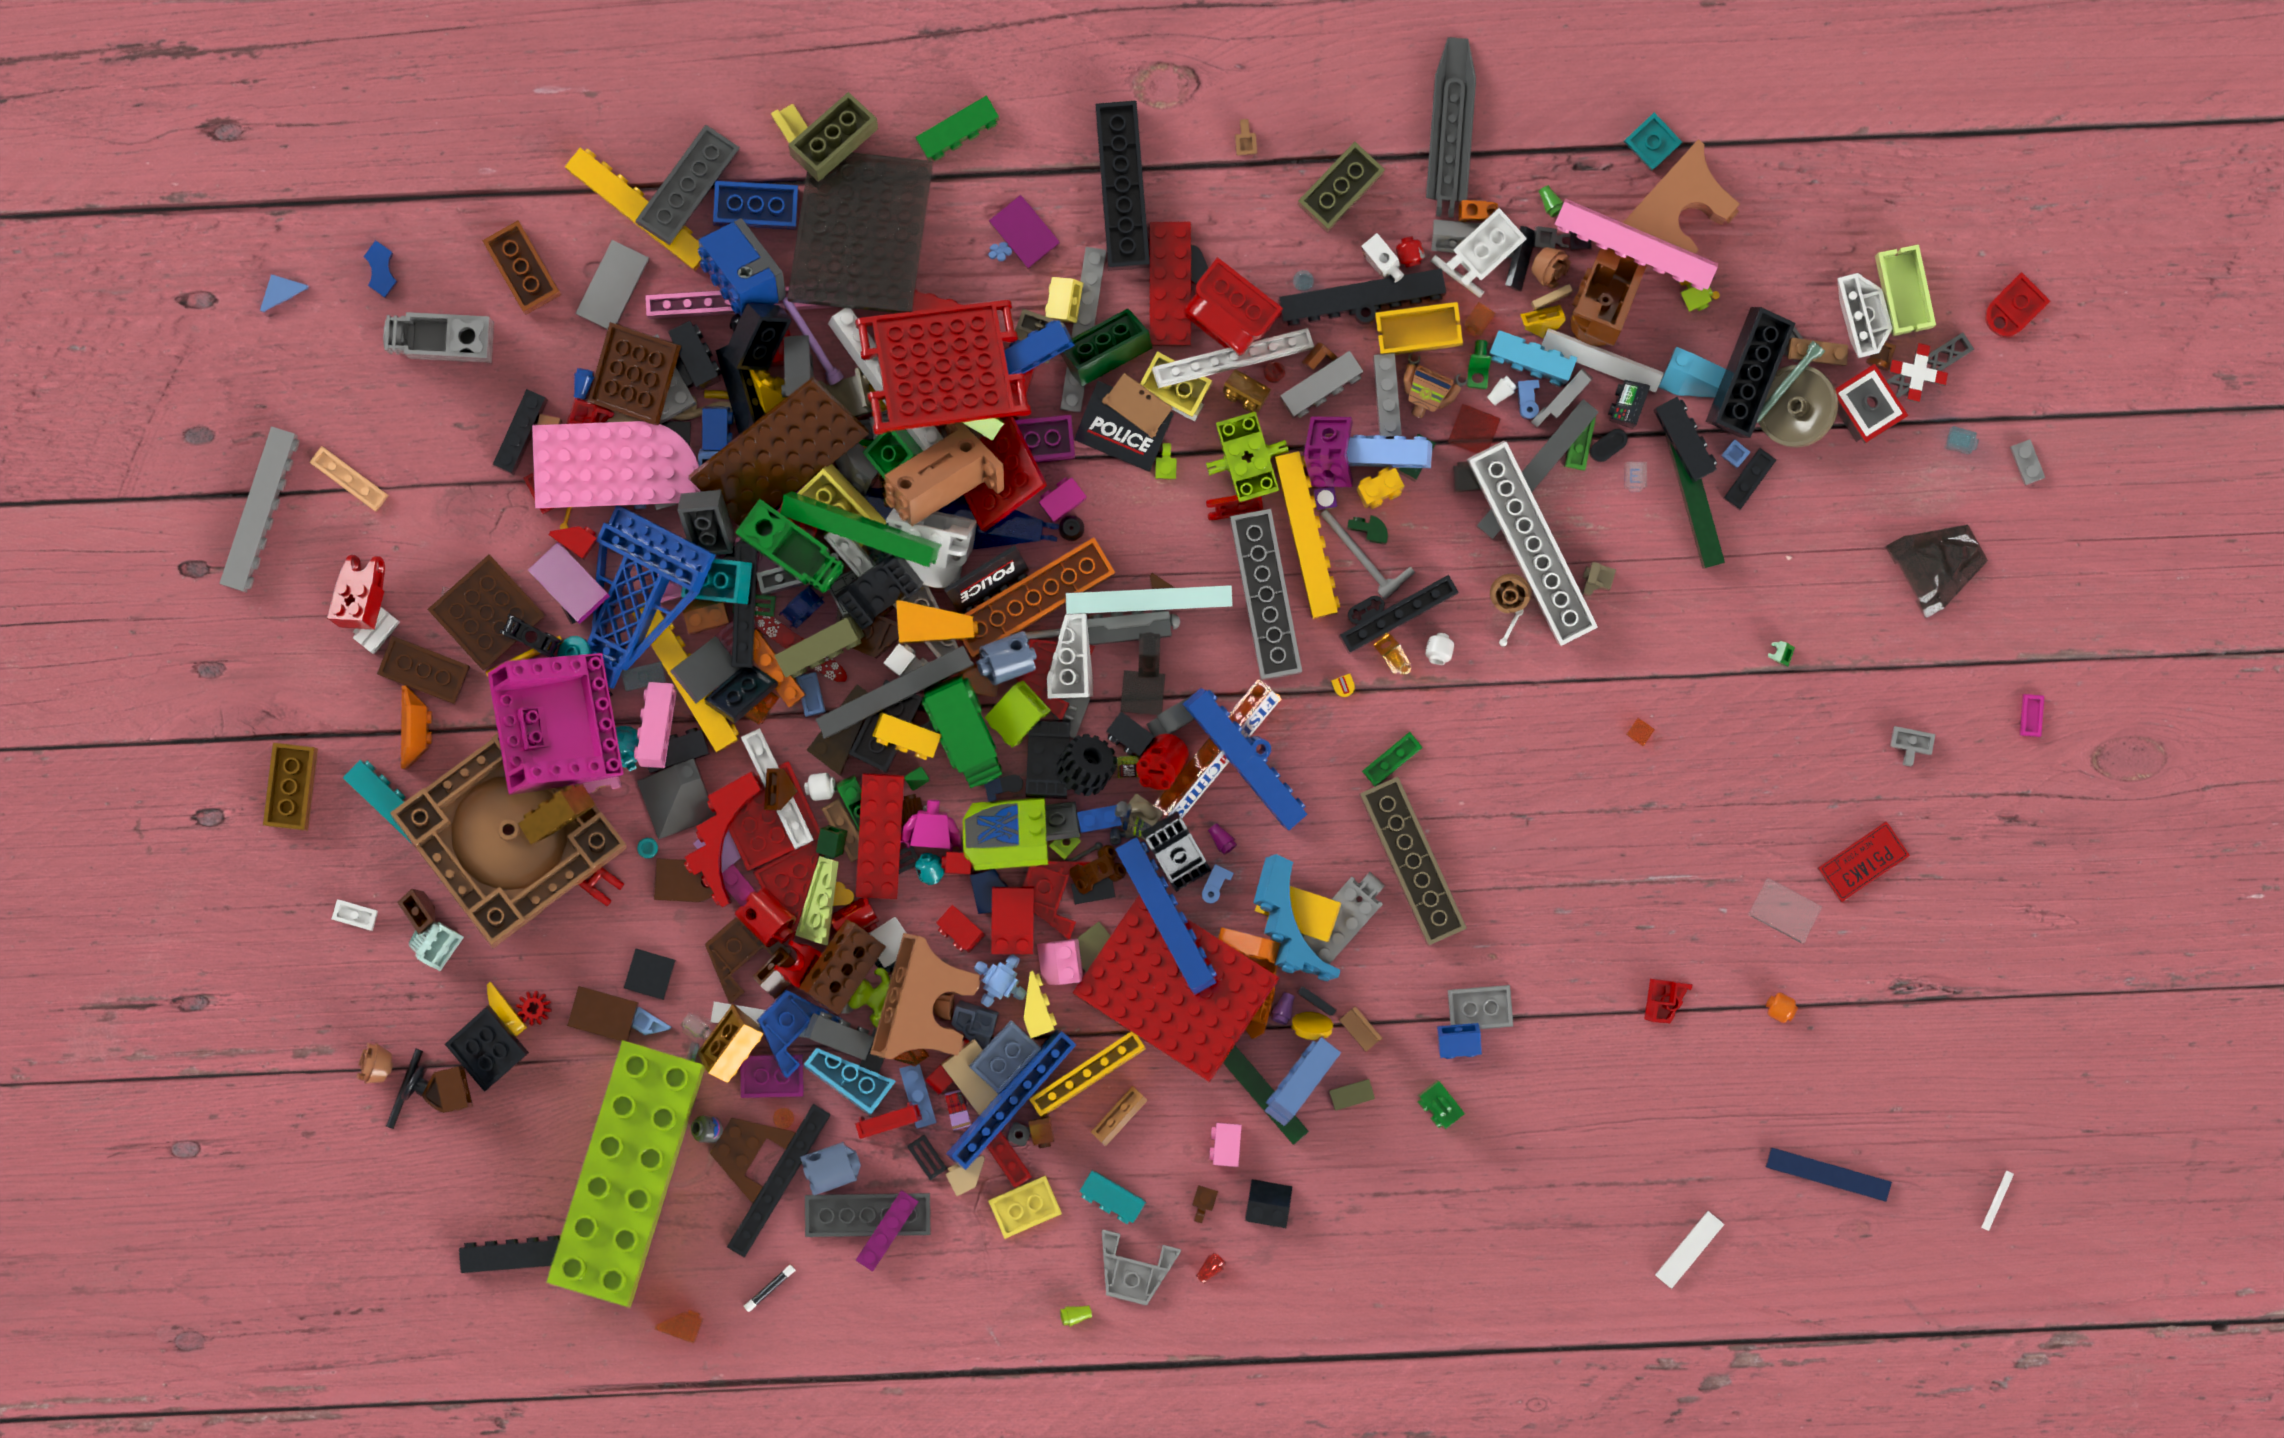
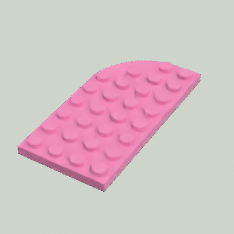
(610, 464)

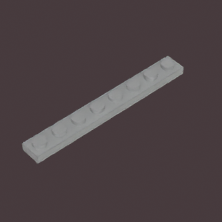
(1091, 278)

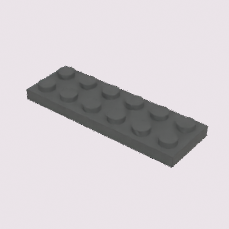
(687, 185)
(860, 1214)

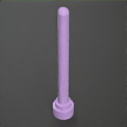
(832, 374)

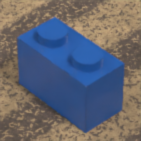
(716, 427)
(1098, 819)
(1459, 1040)

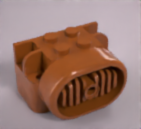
(1605, 298)

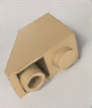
(965, 1180)

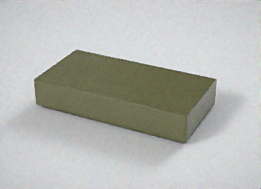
(1352, 1094)

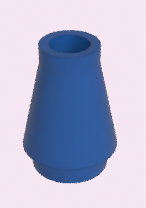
(582, 382)

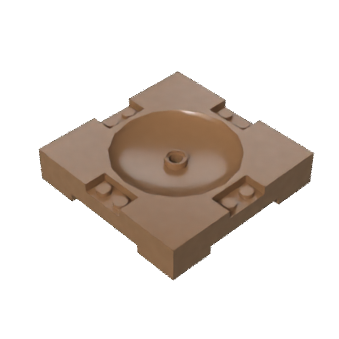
(495, 875)

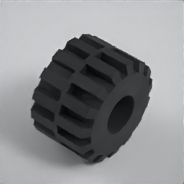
(1086, 765)

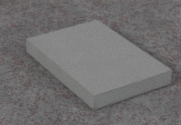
(1481, 1005)

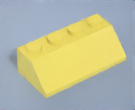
(834, 489)

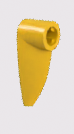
(504, 1010)

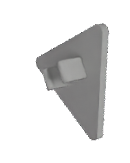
(1075, 713)

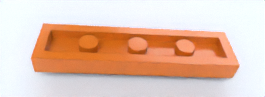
(764, 657)

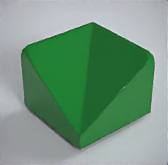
(916, 778)

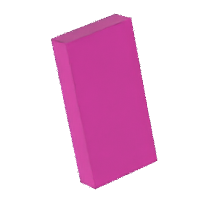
(2032, 715)

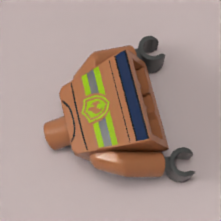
(1429, 389)

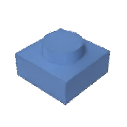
(1735, 453)

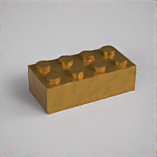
(290, 786)

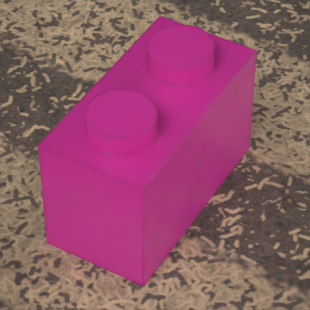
(1062, 499)

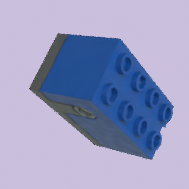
(741, 267)

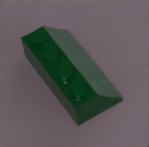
(1106, 347)

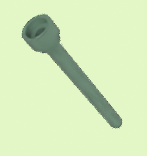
(1812, 353)

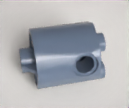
(1006, 658)
(831, 1167)

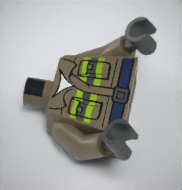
(1136, 816)

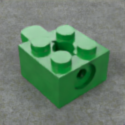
(1440, 1104)

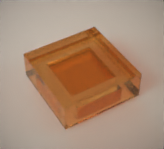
(1640, 732)

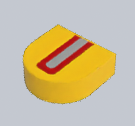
(1343, 685)

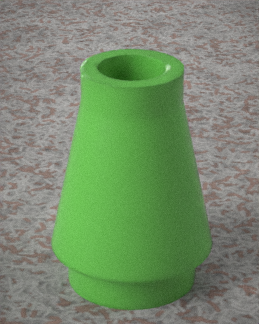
(1551, 201)

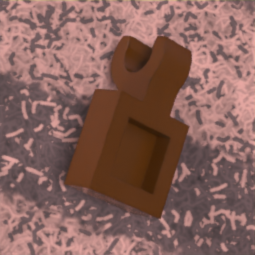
(1204, 1200)

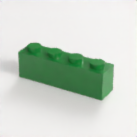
(957, 128)

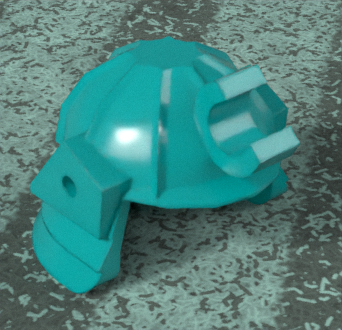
(627, 742)

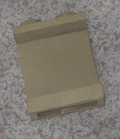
(852, 393)

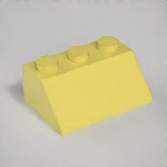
(1182, 396)

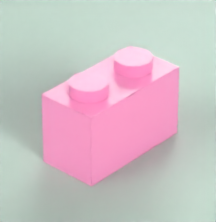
(1226, 1144)

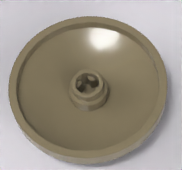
(1803, 411)

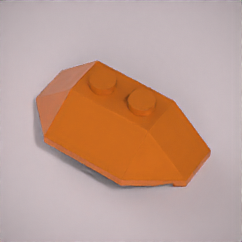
(414, 728)

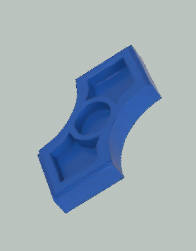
(379, 260)

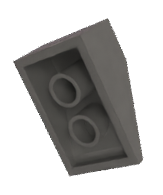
(858, 469)

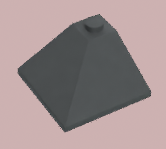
(676, 798)

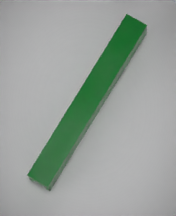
(860, 529)

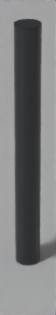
(399, 1102)

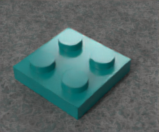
(1652, 141)

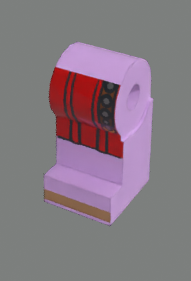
(957, 1109)

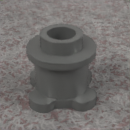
(1018, 1127)

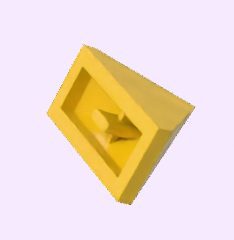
(1540, 320)

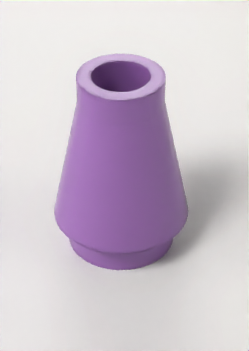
(1283, 1009)

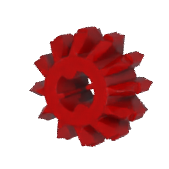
(540, 1011)

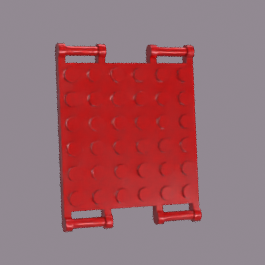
(942, 366)

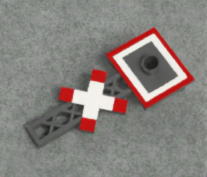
(1868, 422)

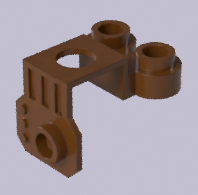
(1087, 875)

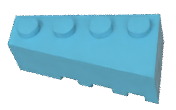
(850, 1080)

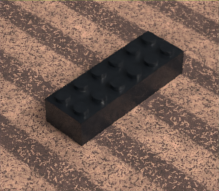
(1750, 372)

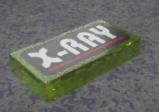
(1127, 766)

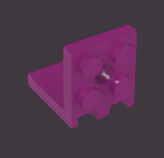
(1328, 452)

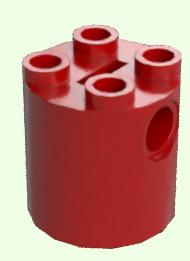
(1162, 762)
(766, 917)

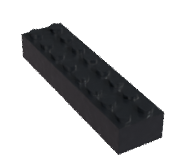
(1122, 185)

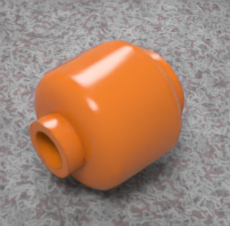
(1781, 1007)

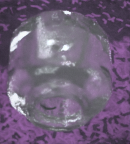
(696, 1026)

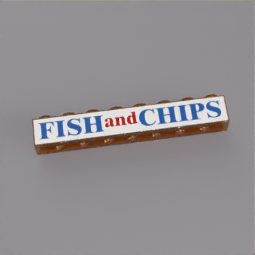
(1209, 759)

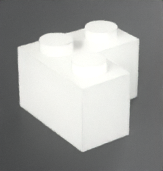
(903, 660)

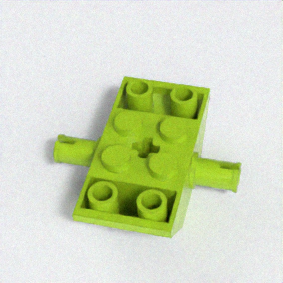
(1244, 436)

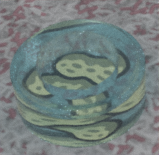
(693, 1050)

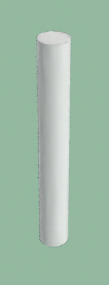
(1457, 276)
(1997, 1200)

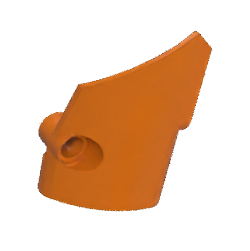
(1263, 953)

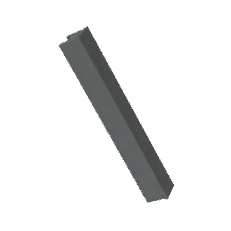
(1548, 456)
(894, 692)

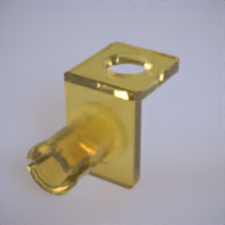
(1393, 655)

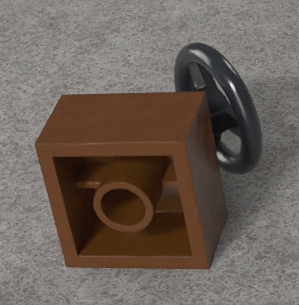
(444, 1092)

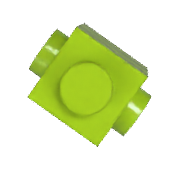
(1696, 298)

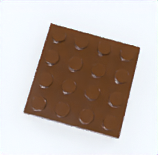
(634, 373)
(479, 608)

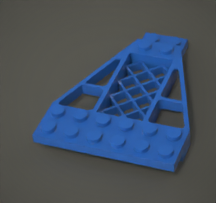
(661, 552)

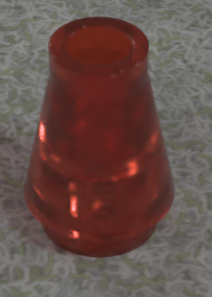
(1211, 1267)

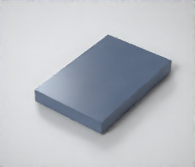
(1005, 1057)

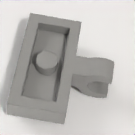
(1912, 742)

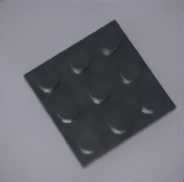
(486, 1048)

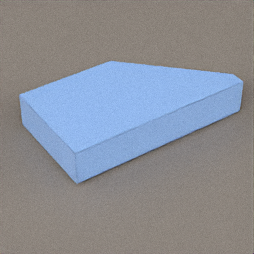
(647, 1023)

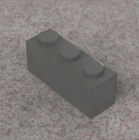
(839, 1035)

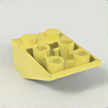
(1036, 1013)

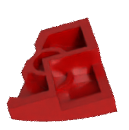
(588, 413)
(1664, 999)

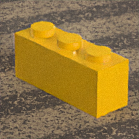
(906, 736)

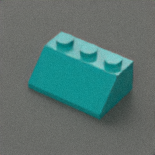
(1112, 1197)

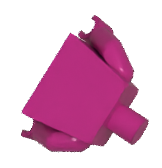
(931, 829)

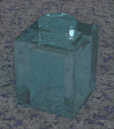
(1961, 440)

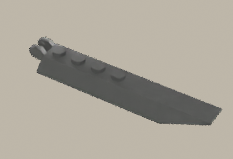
(1451, 126)

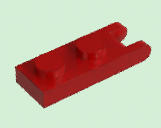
(1230, 506)

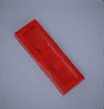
(1008, 1160)

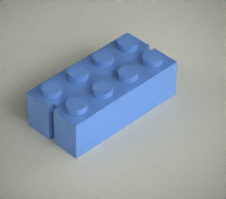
(1301, 1080)

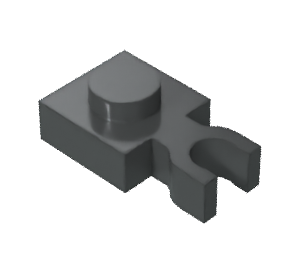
(1547, 237)

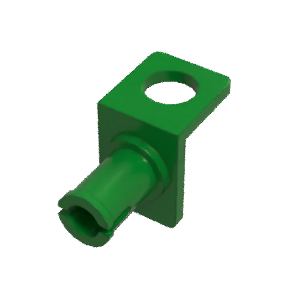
(1479, 364)

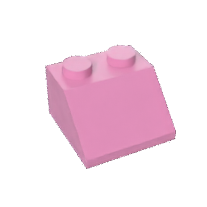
(1060, 962)

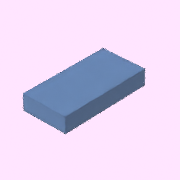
(813, 701)

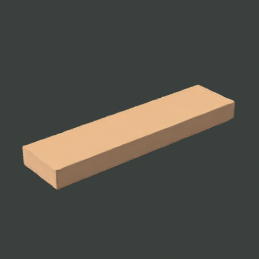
(349, 478)

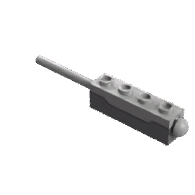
(1120, 627)

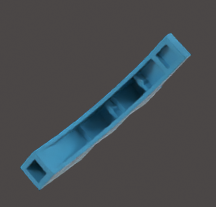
(1274, 897)

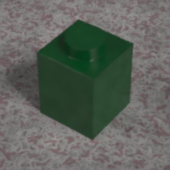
(831, 841)

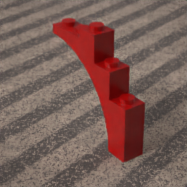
(713, 831)

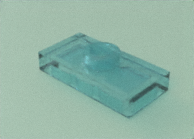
(640, 676)

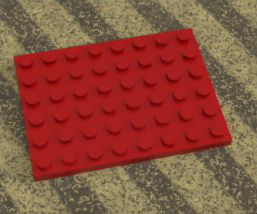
(1146, 992)

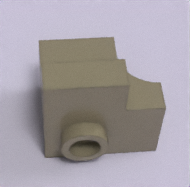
(1597, 577)

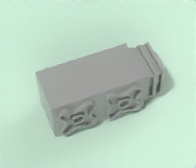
(440, 337)

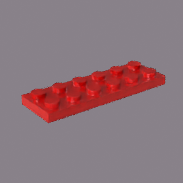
(1170, 283)
(879, 836)

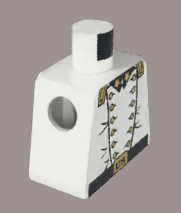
(1379, 253)

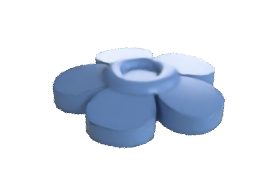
(1000, 252)

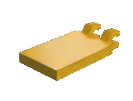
(1312, 913)

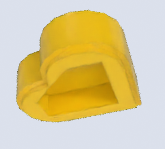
(842, 895)

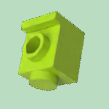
(1062, 850)

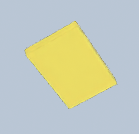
(1025, 1207)

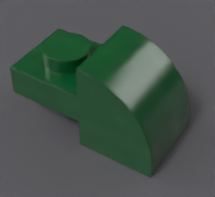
(1375, 529)

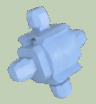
(1000, 980)

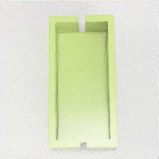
(1905, 290)

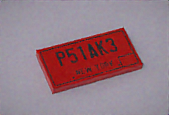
(1863, 861)

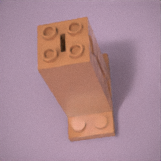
(942, 475)

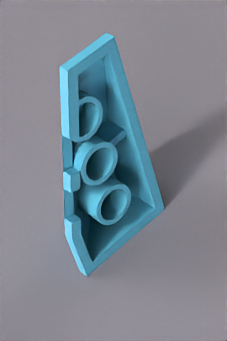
(1691, 375)

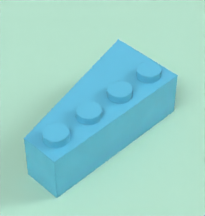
(1532, 358)

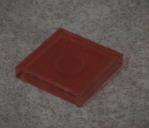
(1473, 429)

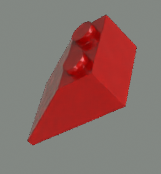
(1012, 920)

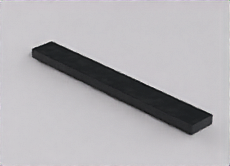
(778, 1180)

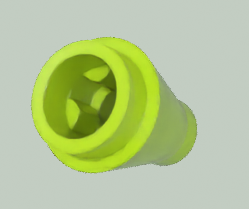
(1074, 1314)

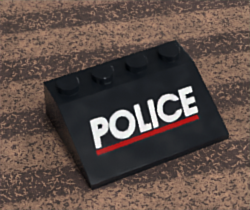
(1117, 436)
(987, 580)

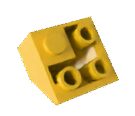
(767, 389)

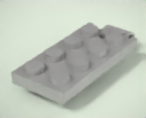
(1351, 916)

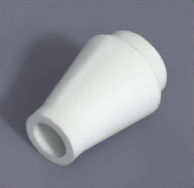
(1502, 390)

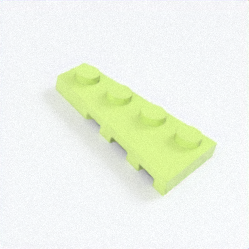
(818, 907)

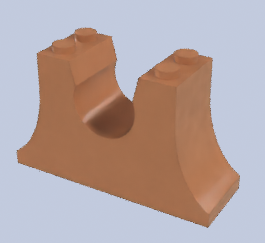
(1683, 188)
(908, 1006)

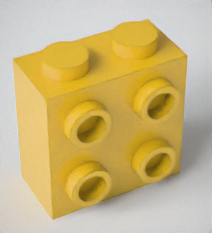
(1375, 490)

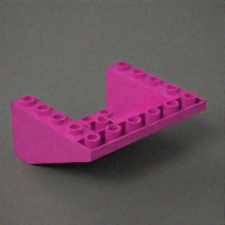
(554, 722)

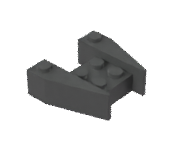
(797, 363)

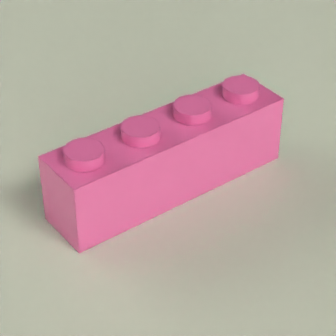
(656, 725)

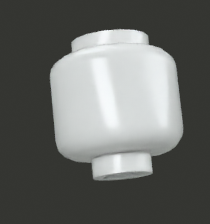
(1439, 649)
(820, 786)

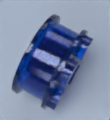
(802, 607)

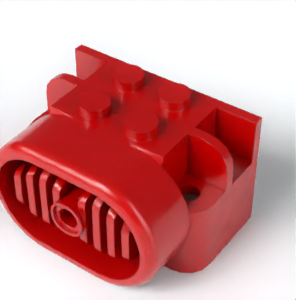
(1231, 308)

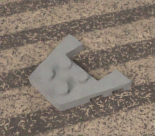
(1132, 1278)

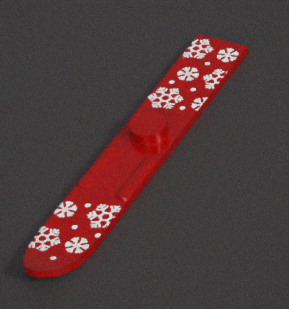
(788, 638)

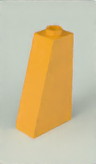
(931, 624)

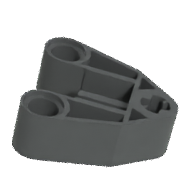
(1170, 720)

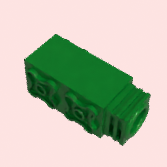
(790, 547)
(964, 734)

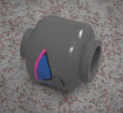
(706, 1129)

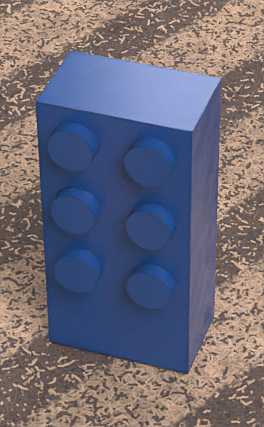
(757, 204)

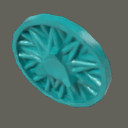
(574, 646)

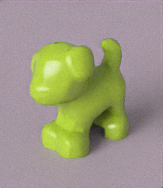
(872, 997)

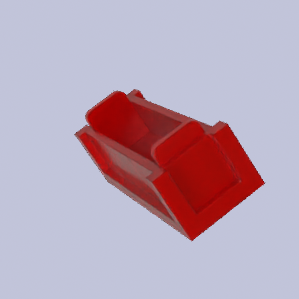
(888, 1121)

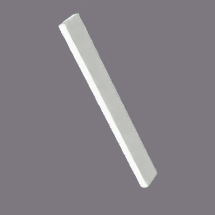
(1227, 360)

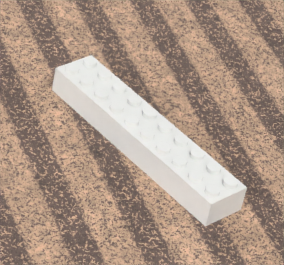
(1532, 543)

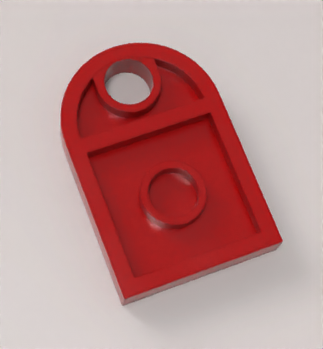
(2016, 306)

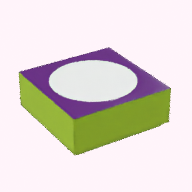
(1325, 498)

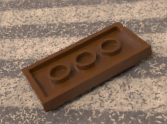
(423, 670)

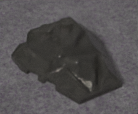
(1938, 564)

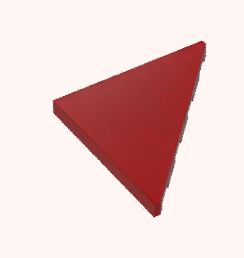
(791, 878)

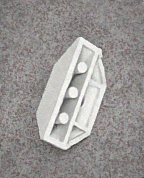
(1864, 314)

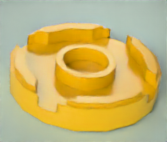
(1312, 1025)

